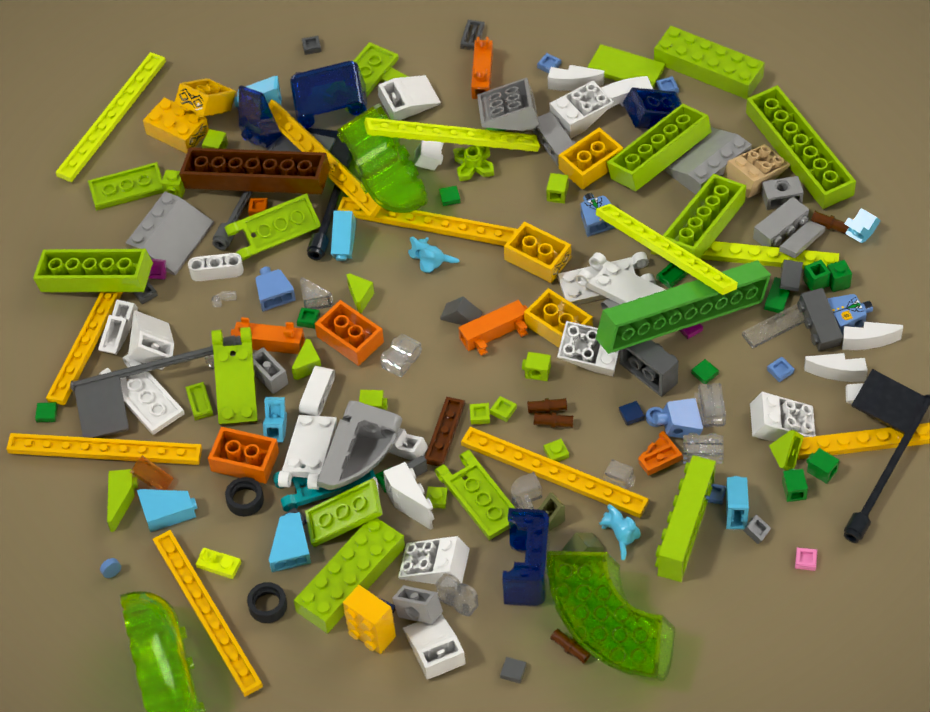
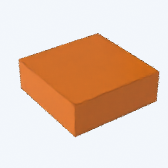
(257, 205)

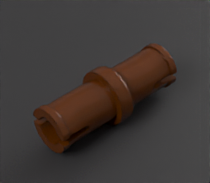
(829, 222)
(547, 405)
(553, 420)
(570, 646)

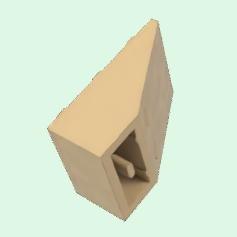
(754, 168)

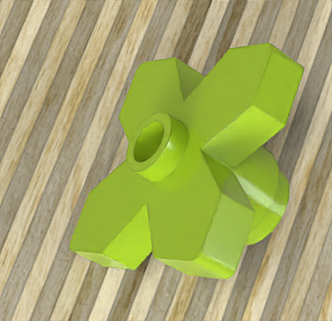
(473, 160)

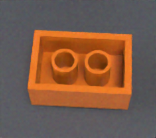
(349, 332)
(243, 454)

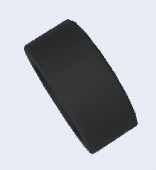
(242, 484)
(263, 589)

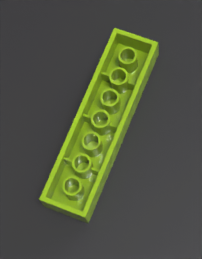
(800, 147)

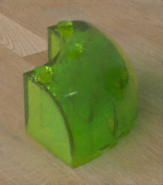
(383, 165)
(602, 619)
(160, 654)

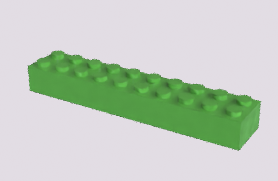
(679, 308)

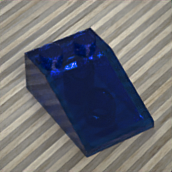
(649, 106)
(256, 118)

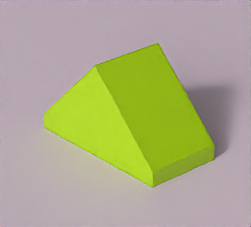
(361, 291)
(305, 361)
(787, 449)

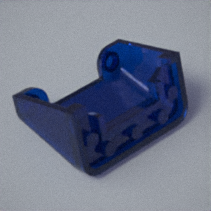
(327, 91)

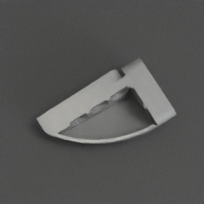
(358, 444)

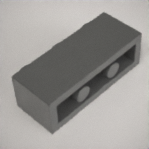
(820, 319)

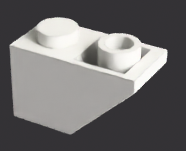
(428, 155)

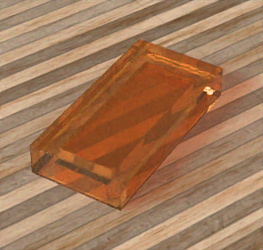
(151, 474)

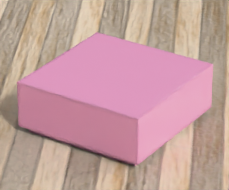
(806, 559)

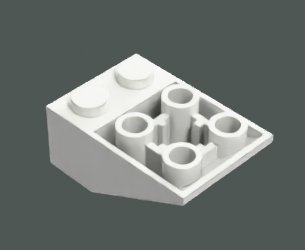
(407, 96)
(581, 108)
(150, 339)
(583, 350)
(776, 416)
(408, 495)
(430, 559)
(435, 646)

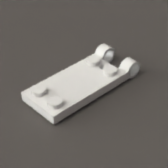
(615, 281)
(578, 295)
(148, 399)
(308, 449)

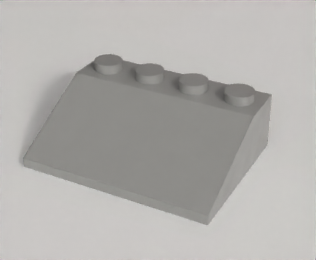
(509, 107)
(707, 158)
(170, 231)

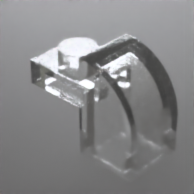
(525, 491)

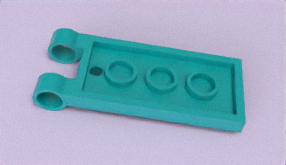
(306, 495)

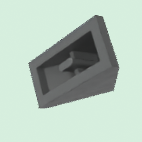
(790, 275)
(460, 311)

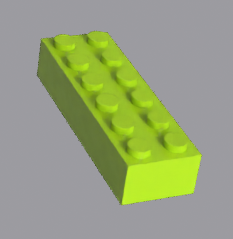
(709, 62)
(659, 147)
(707, 215)
(93, 270)
(685, 518)
(355, 564)

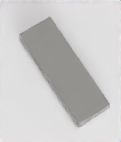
(802, 239)

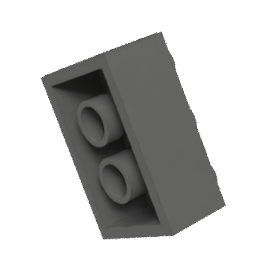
(651, 365)

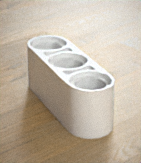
(215, 267)
(317, 391)

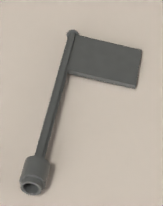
(221, 239)
(101, 396)

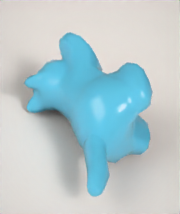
(429, 256)
(624, 529)

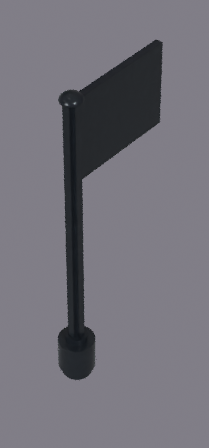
(319, 241)
(901, 410)

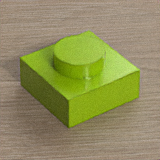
(503, 409)
(479, 413)
(556, 450)
(437, 496)

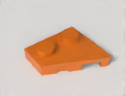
(660, 455)

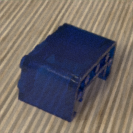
(527, 580)

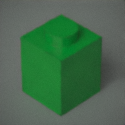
(816, 275)
(840, 276)
(822, 465)
(794, 485)

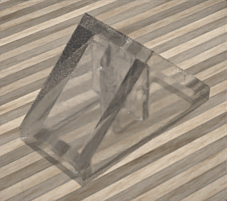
(315, 296)

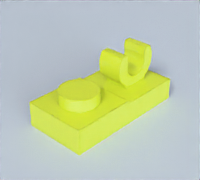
(218, 563)

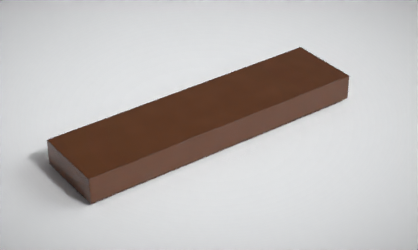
(444, 431)

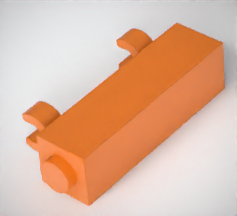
(482, 66)
(492, 326)
(272, 337)

